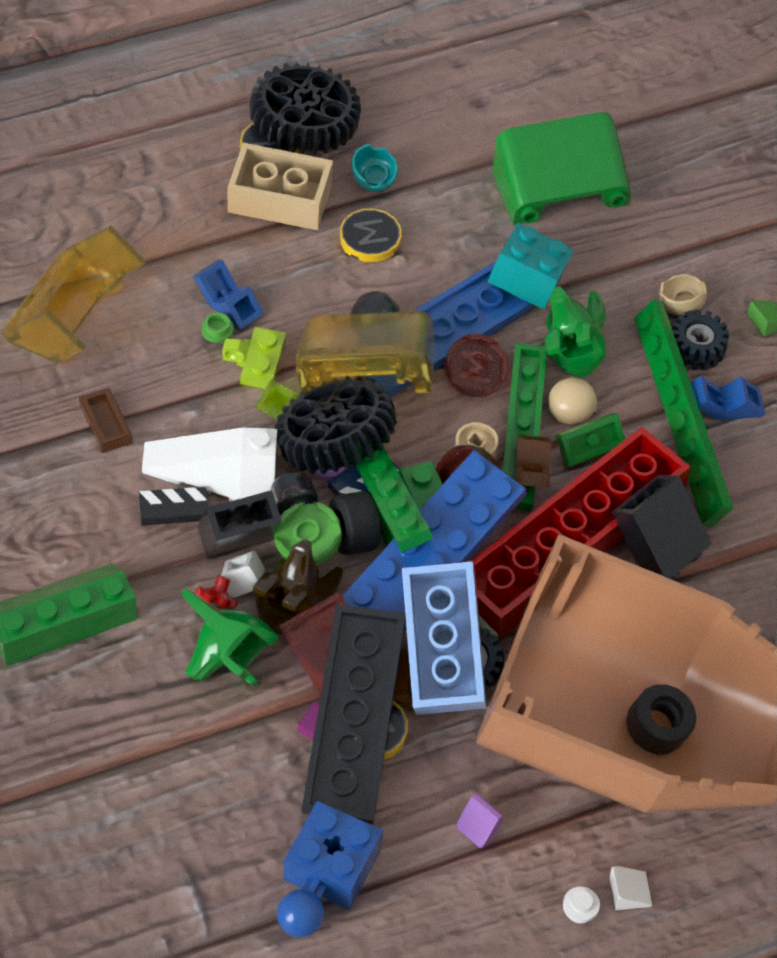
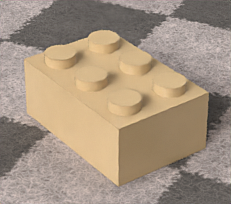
(280, 186)

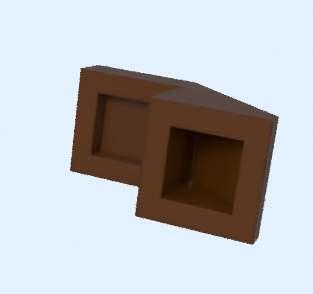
(532, 460)

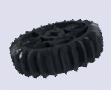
(305, 108)
(336, 424)

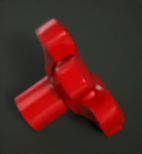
(218, 593)

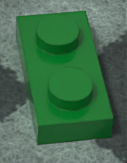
(590, 439)

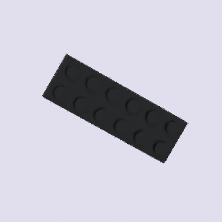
(355, 711)

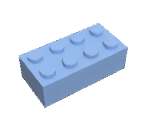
(444, 638)

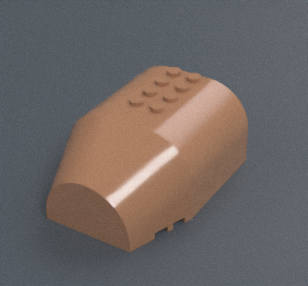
(589, 650)

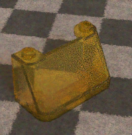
(367, 346)

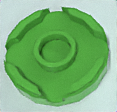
(313, 523)

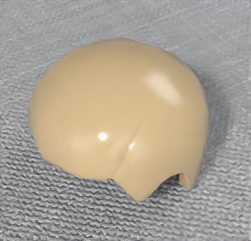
(683, 294)
(572, 401)

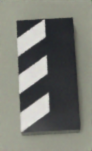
(172, 505)

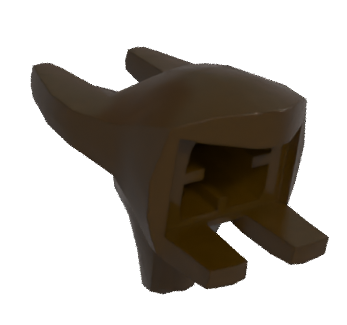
(293, 587)

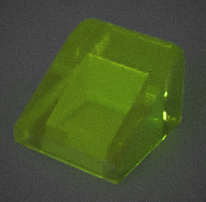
(275, 398)

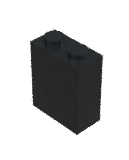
(239, 524)
(662, 526)

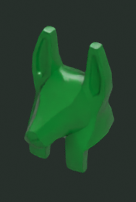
(576, 333)
(227, 639)

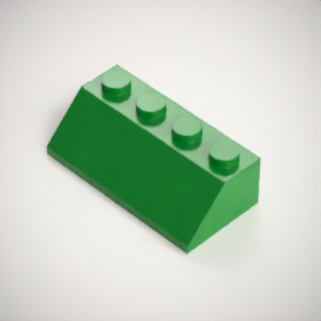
(65, 613)

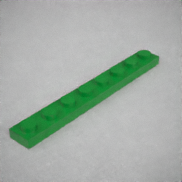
(683, 413)

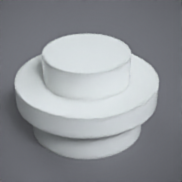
(581, 904)

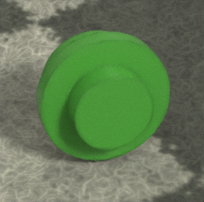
(217, 327)

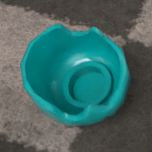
(374, 168)

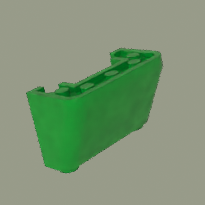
(559, 163)

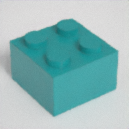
(530, 265)

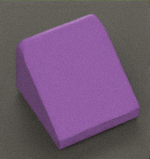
(479, 821)

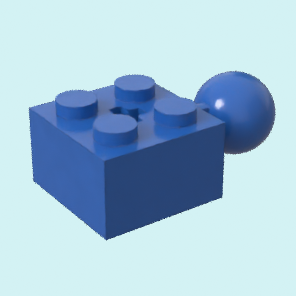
(327, 862)

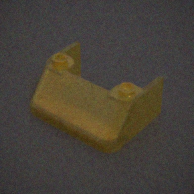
(69, 292)

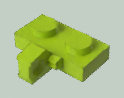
(257, 356)

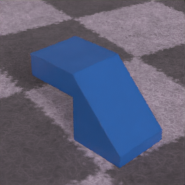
(225, 296)
(733, 401)

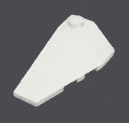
(225, 461)

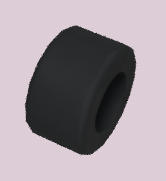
(358, 521)
(671, 703)

